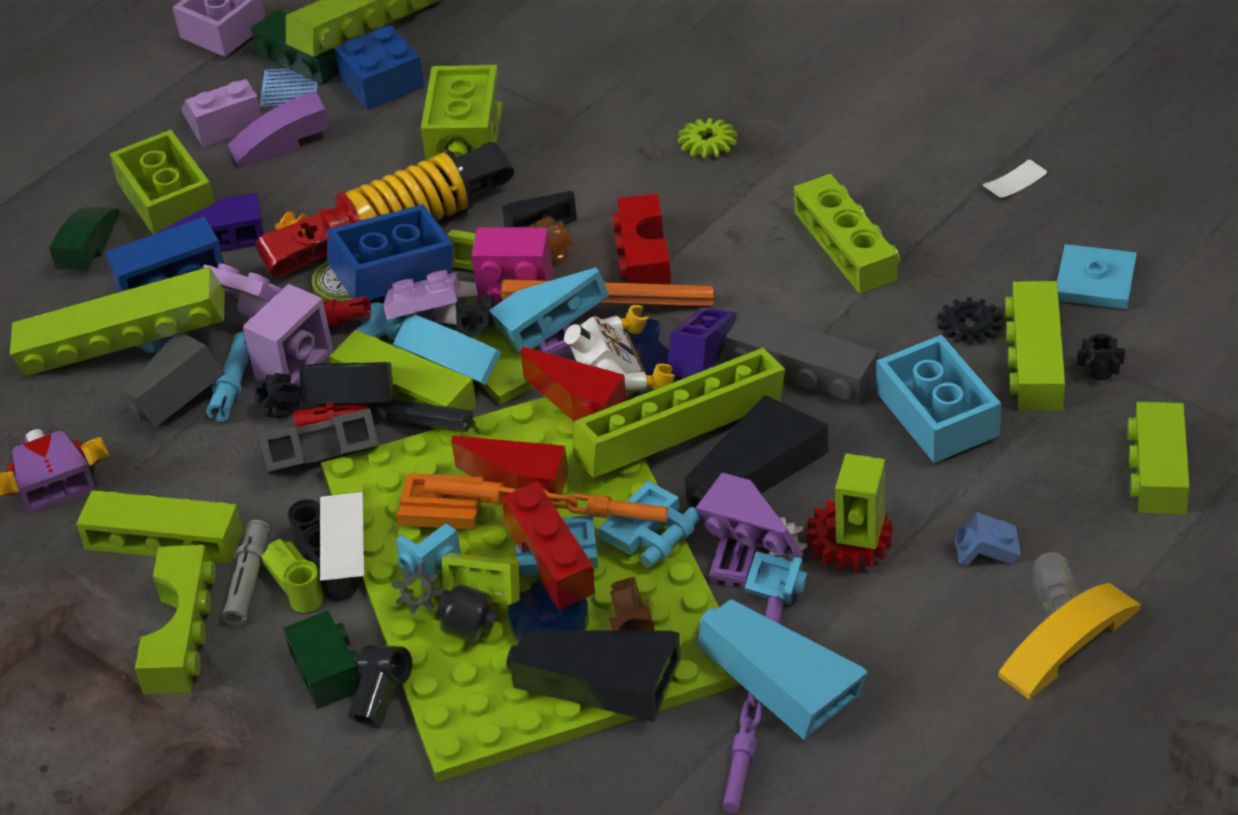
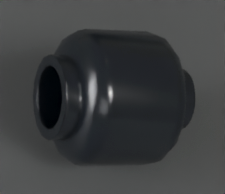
(465, 613)

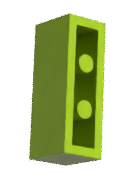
(1159, 458)

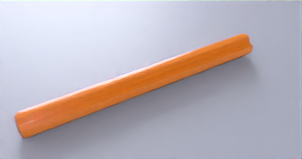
(636, 293)

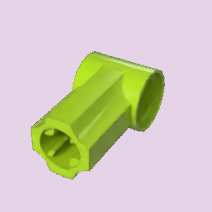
(294, 575)

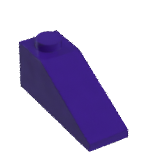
(234, 221)
(699, 341)

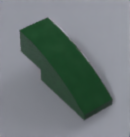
(83, 237)

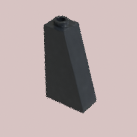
(761, 447)
(598, 667)

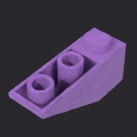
(740, 512)

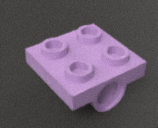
(251, 291)
(422, 297)

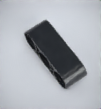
(346, 382)
(305, 527)

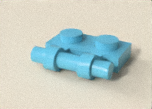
(631, 533)

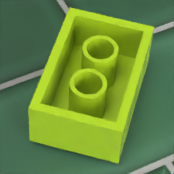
(161, 180)

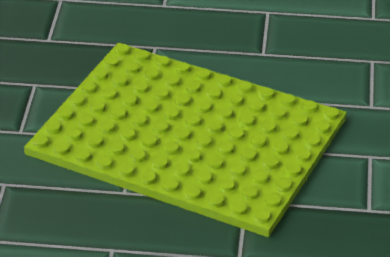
(463, 688)

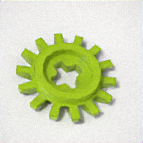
(692, 137)

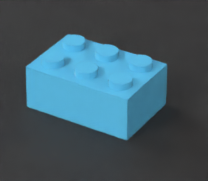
(938, 398)

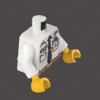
(609, 347)

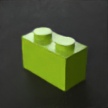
(860, 501)

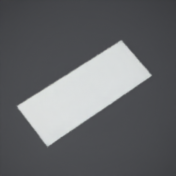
(341, 536)

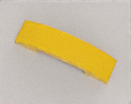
(1063, 634)

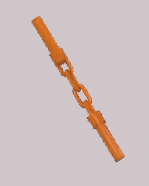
(597, 505)

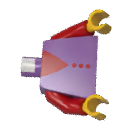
(51, 469)

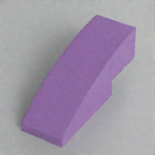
(279, 130)

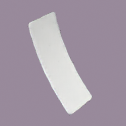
(1016, 180)

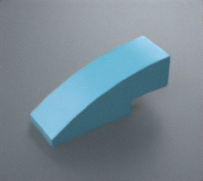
(447, 348)

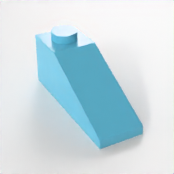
(546, 308)

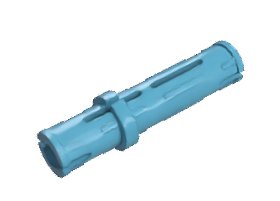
(228, 386)

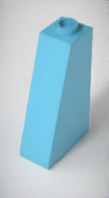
(780, 667)

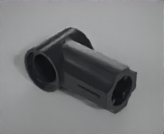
(474, 314)
(380, 672)

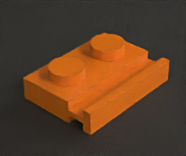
(436, 509)

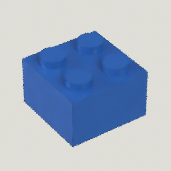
(379, 67)

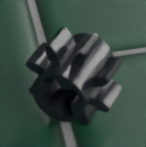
(1100, 356)
(277, 395)

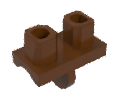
(630, 609)

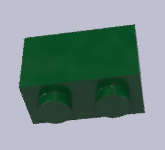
(323, 658)

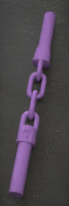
(745, 743)

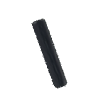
(429, 416)

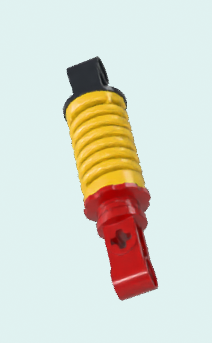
(440, 184)

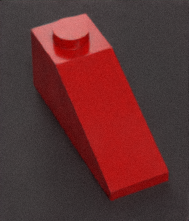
(572, 385)
(512, 462)

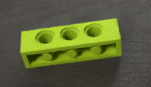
(846, 233)

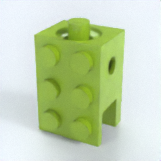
(460, 109)

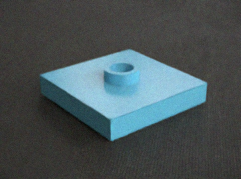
(1096, 276)

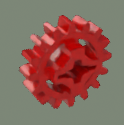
(822, 539)

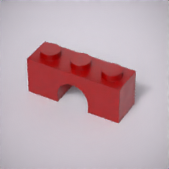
(641, 240)
(560, 558)

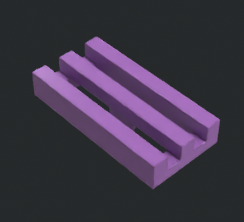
(731, 575)

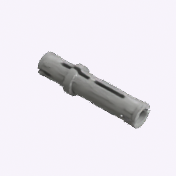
(246, 572)

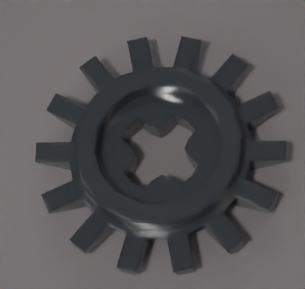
(955, 317)

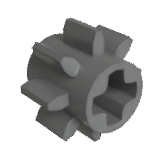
(408, 594)

